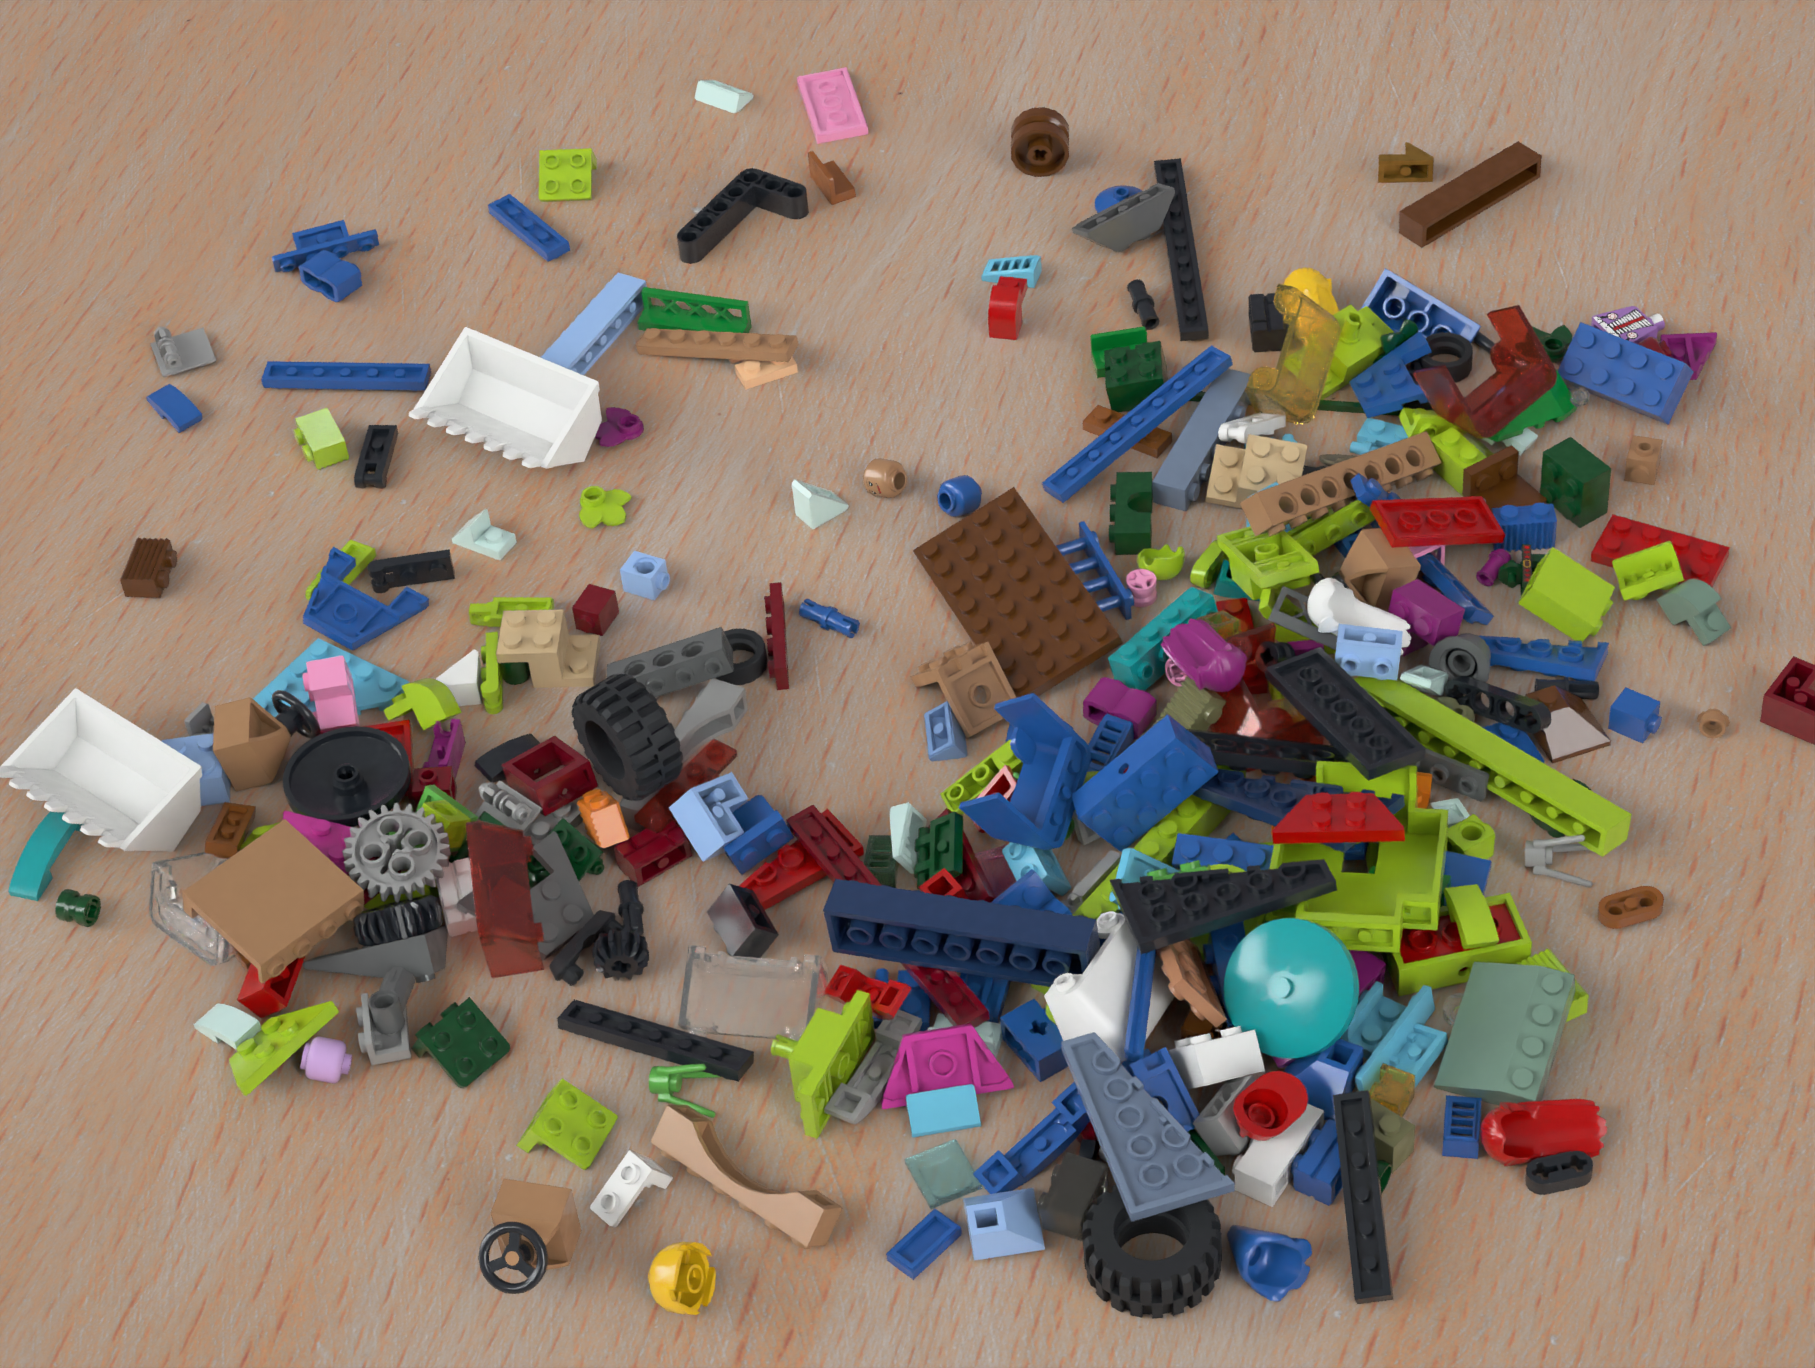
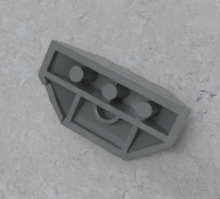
(1128, 220)

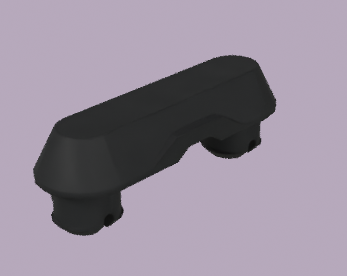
(564, 964)

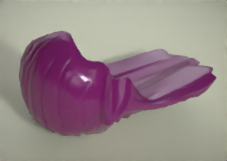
(1205, 656)

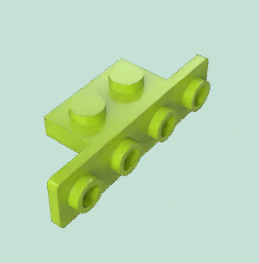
(1329, 529)

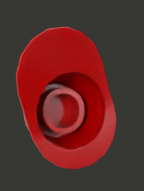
(1270, 1105)

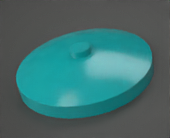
(1292, 987)

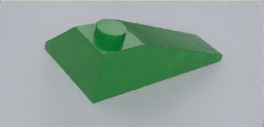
(1552, 405)

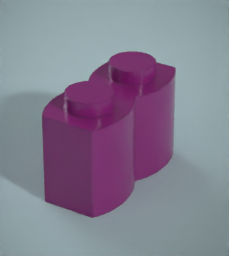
(1116, 699)

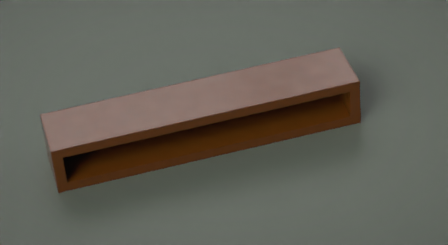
(1469, 194)

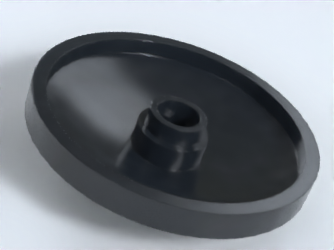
(347, 775)

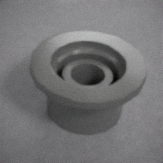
(1462, 656)

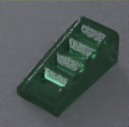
(881, 843)

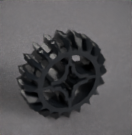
(397, 920)

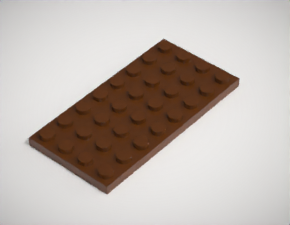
(1017, 595)

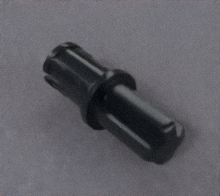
(1582, 689)
(630, 907)

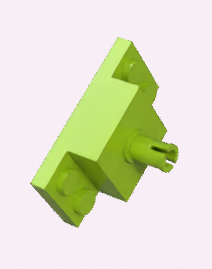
(1356, 347)
(1266, 561)
(826, 1057)

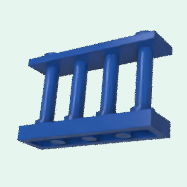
(1097, 560)

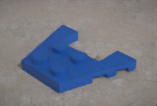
(1388, 383)
(350, 614)

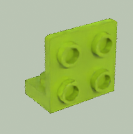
(566, 174)
(569, 1125)

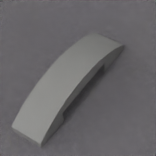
(868, 1083)

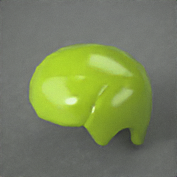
(1162, 562)

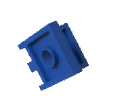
(1164, 1082)

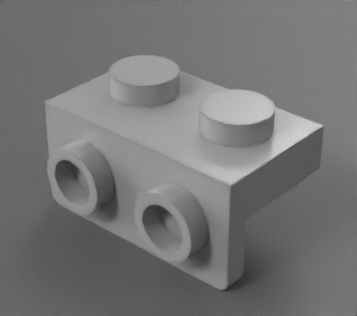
(381, 1047)

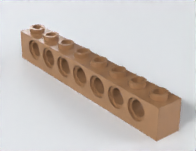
(1331, 486)

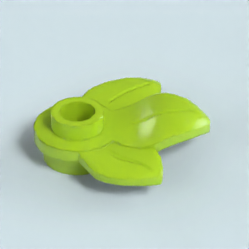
(602, 506)

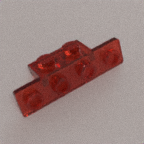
(702, 768)

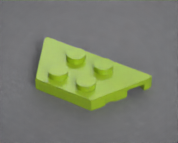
(276, 1042)

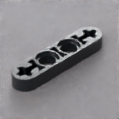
(1497, 704)

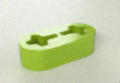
(1208, 566)

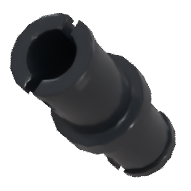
(1143, 304)

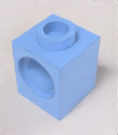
(644, 575)

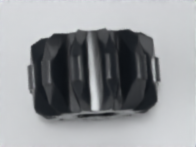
(620, 954)

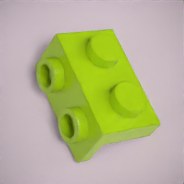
(1648, 571)

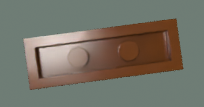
(1103, 418)
(230, 830)

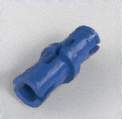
(829, 618)

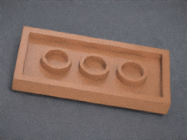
(1191, 980)

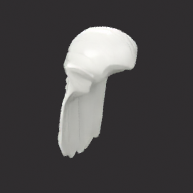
(1335, 605)

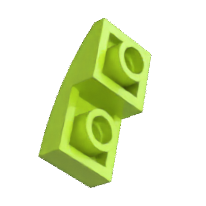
(1472, 915)

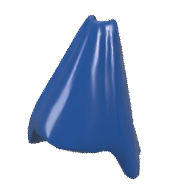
(1269, 1260)

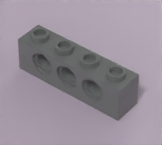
(679, 663)

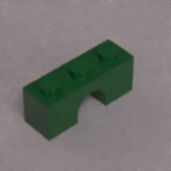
(1131, 512)

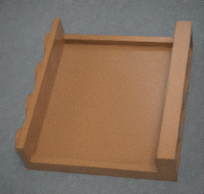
(275, 899)

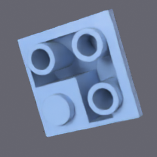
(1003, 1224)

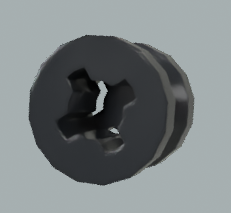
(1270, 653)

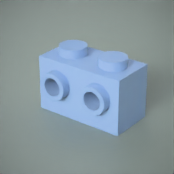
(1369, 651)

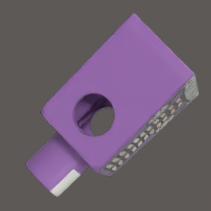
(1629, 324)

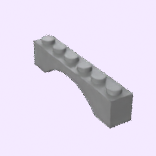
(712, 714)

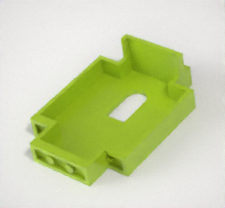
(1408, 877)

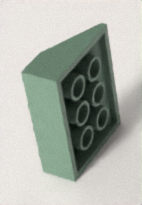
(1506, 1032)

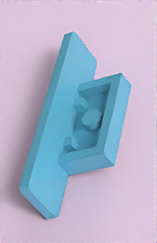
(1407, 1044)

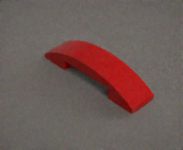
(885, 997)

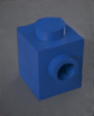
(1634, 715)

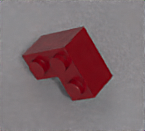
(1791, 701)

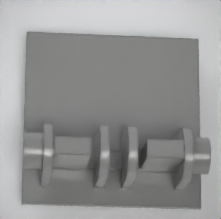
(181, 351)
(507, 805)

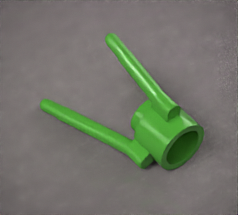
(668, 1080)

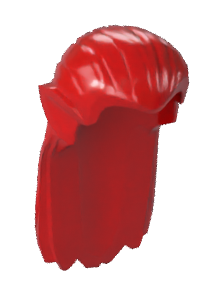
(1542, 1128)

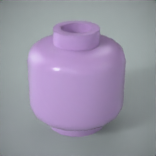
(325, 1060)

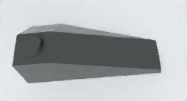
(418, 954)

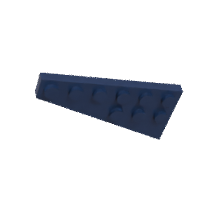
(1272, 801)

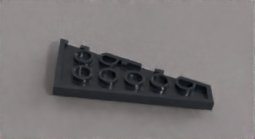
(1209, 900)

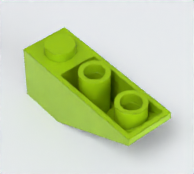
(976, 780)

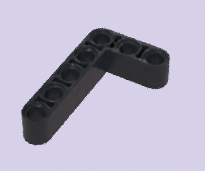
(731, 205)

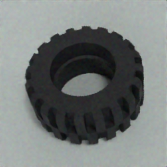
(627, 737)
(1151, 1285)

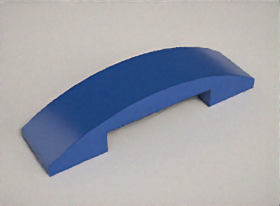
(1038, 1147)

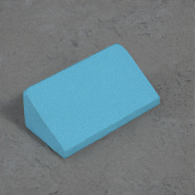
(943, 1110)

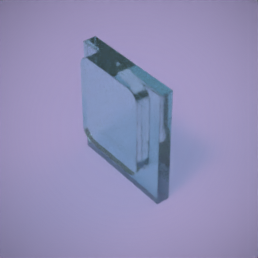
(943, 1173)

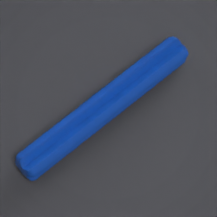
(1139, 1005)

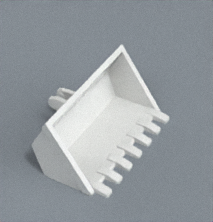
(512, 402)
(108, 777)

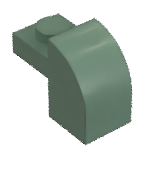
(1696, 603)

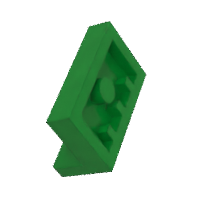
(1111, 340)

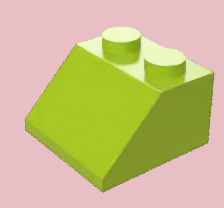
(1457, 451)

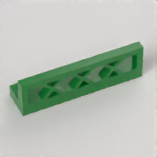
(696, 318)

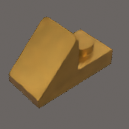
(1407, 167)

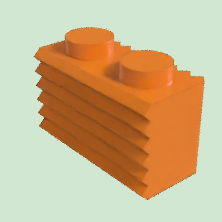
(603, 818)

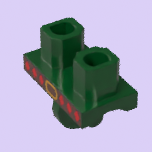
(1515, 573)

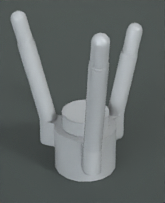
(1540, 853)

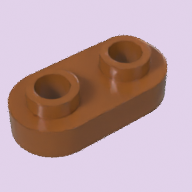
(1627, 907)

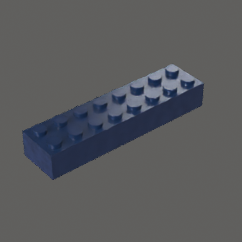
(958, 933)

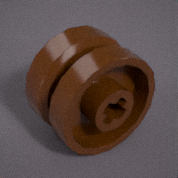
(1040, 142)

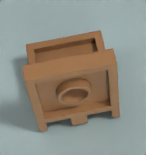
(958, 676)

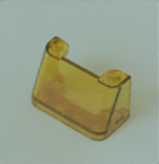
(1303, 363)

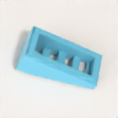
(1019, 267)

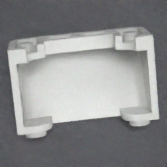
(1102, 994)

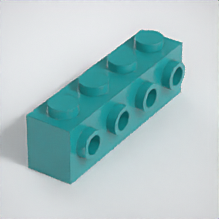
(1142, 657)

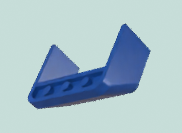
(1052, 770)

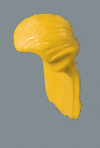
(1314, 286)

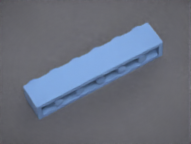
(598, 324)

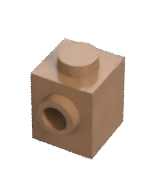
(1643, 460)

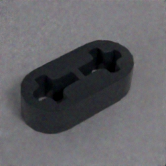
(1559, 1173)

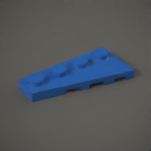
(1549, 659)

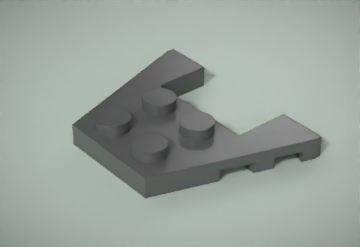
(555, 900)

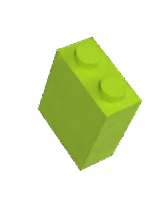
(1567, 596)

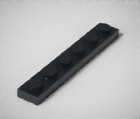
(655, 1040)
(1362, 1197)

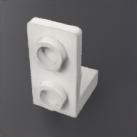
(625, 1186)

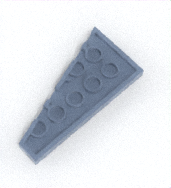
(1142, 1142)

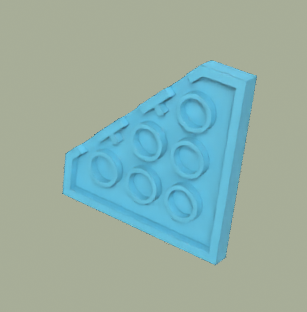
(372, 684)

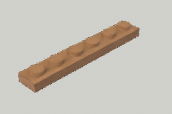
(717, 345)

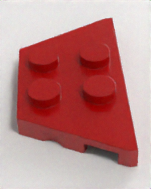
(1338, 820)

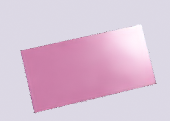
(832, 105)

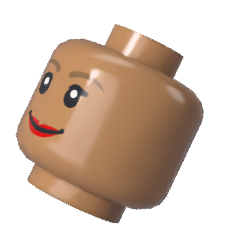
(884, 478)

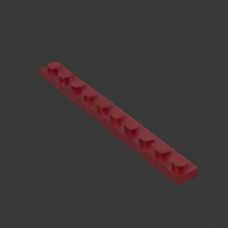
(840, 862)

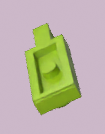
(491, 613)

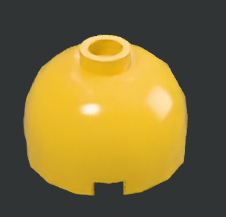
(682, 1278)

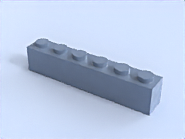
(1193, 453)

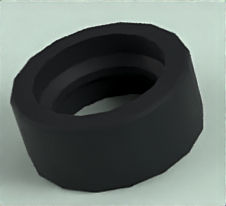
(1449, 344)
(753, 668)

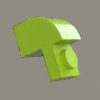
(429, 701)

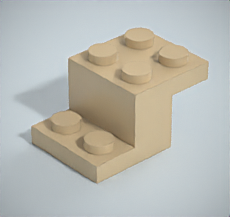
(1243, 472)
(548, 648)

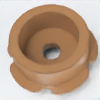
(1713, 723)

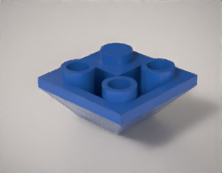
(1328, 1074)

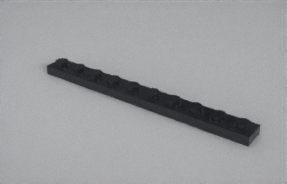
(1182, 254)

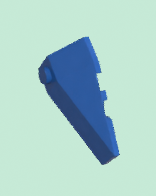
(1397, 299)

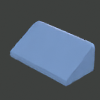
(944, 734)

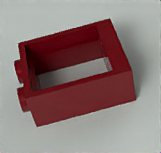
(575, 776)

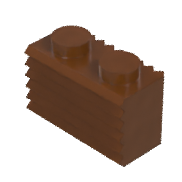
(148, 568)

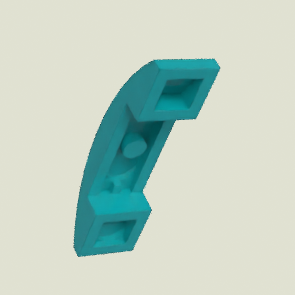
(41, 851)

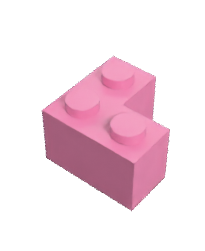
(333, 691)

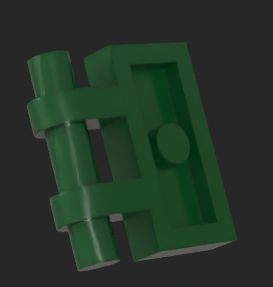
(939, 848)

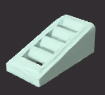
(1426, 679)
(904, 830)

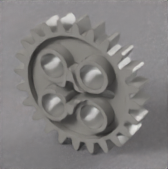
(396, 852)

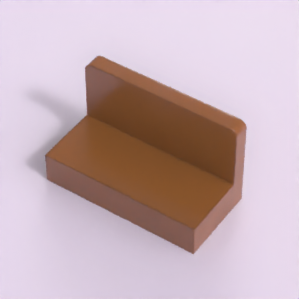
(830, 180)

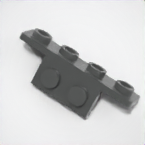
(1454, 775)

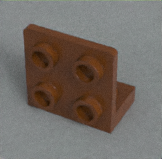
(1498, 481)

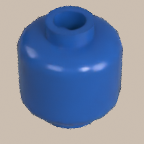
(959, 496)

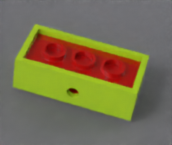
(1438, 957)

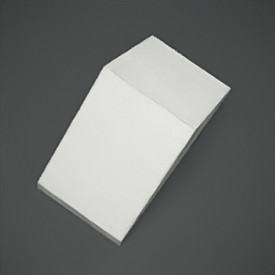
(465, 679)

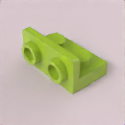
(1420, 420)

